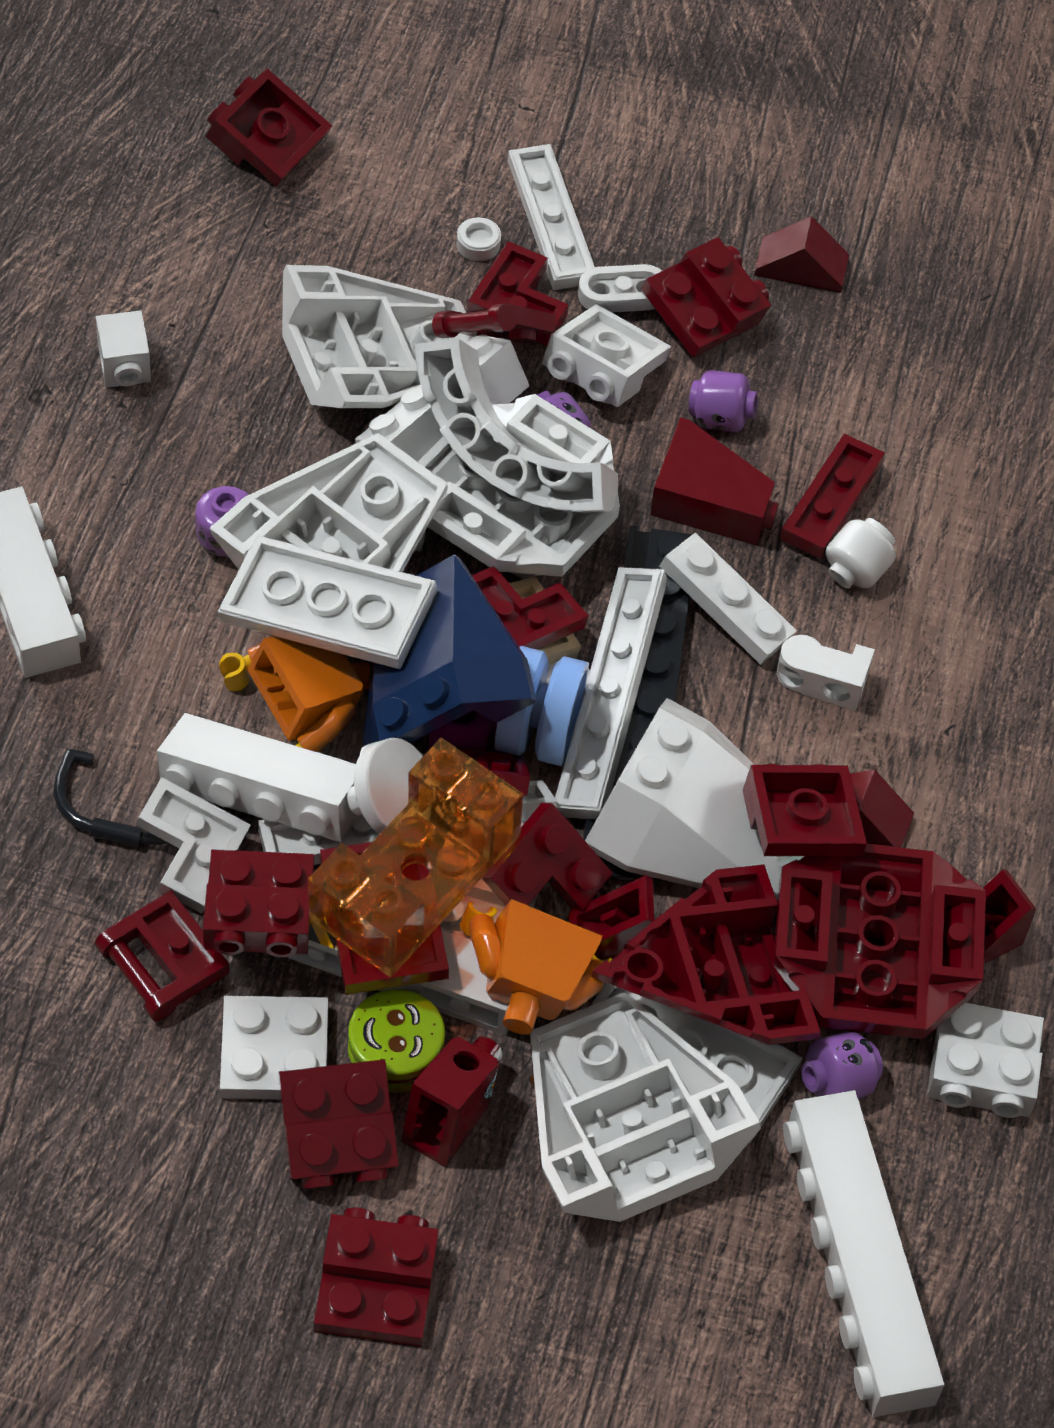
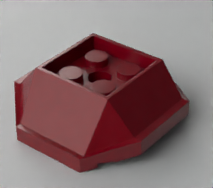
(891, 895)

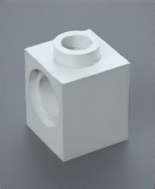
(123, 349)

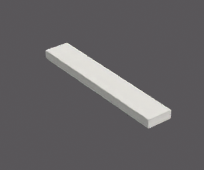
(610, 692)

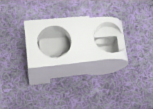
(823, 671)

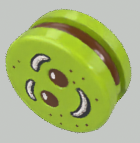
(401, 1030)

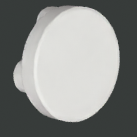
(382, 781)

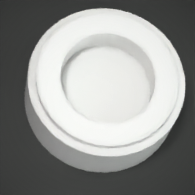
(478, 239)

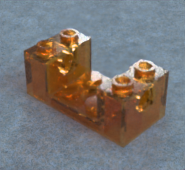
(453, 824)

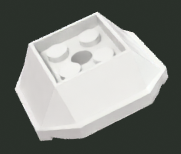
(509, 530)

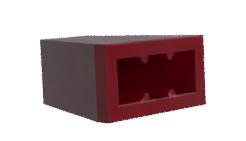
(712, 488)

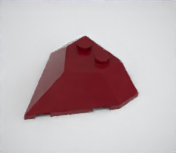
(718, 960)

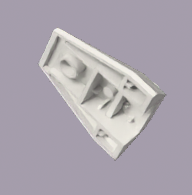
(356, 334)
(354, 505)
(681, 805)
(630, 1111)

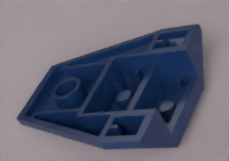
(453, 667)

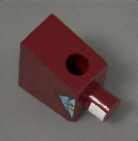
(462, 1082)

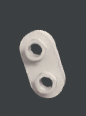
(616, 287)

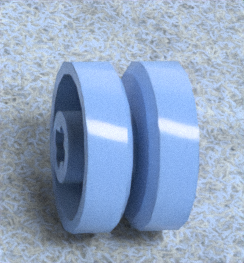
(553, 712)

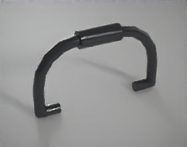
(97, 827)

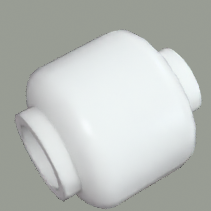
(860, 553)

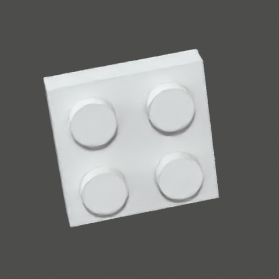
(269, 1037)

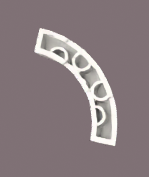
(470, 425)

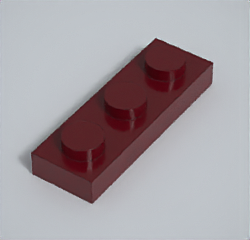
(832, 496)

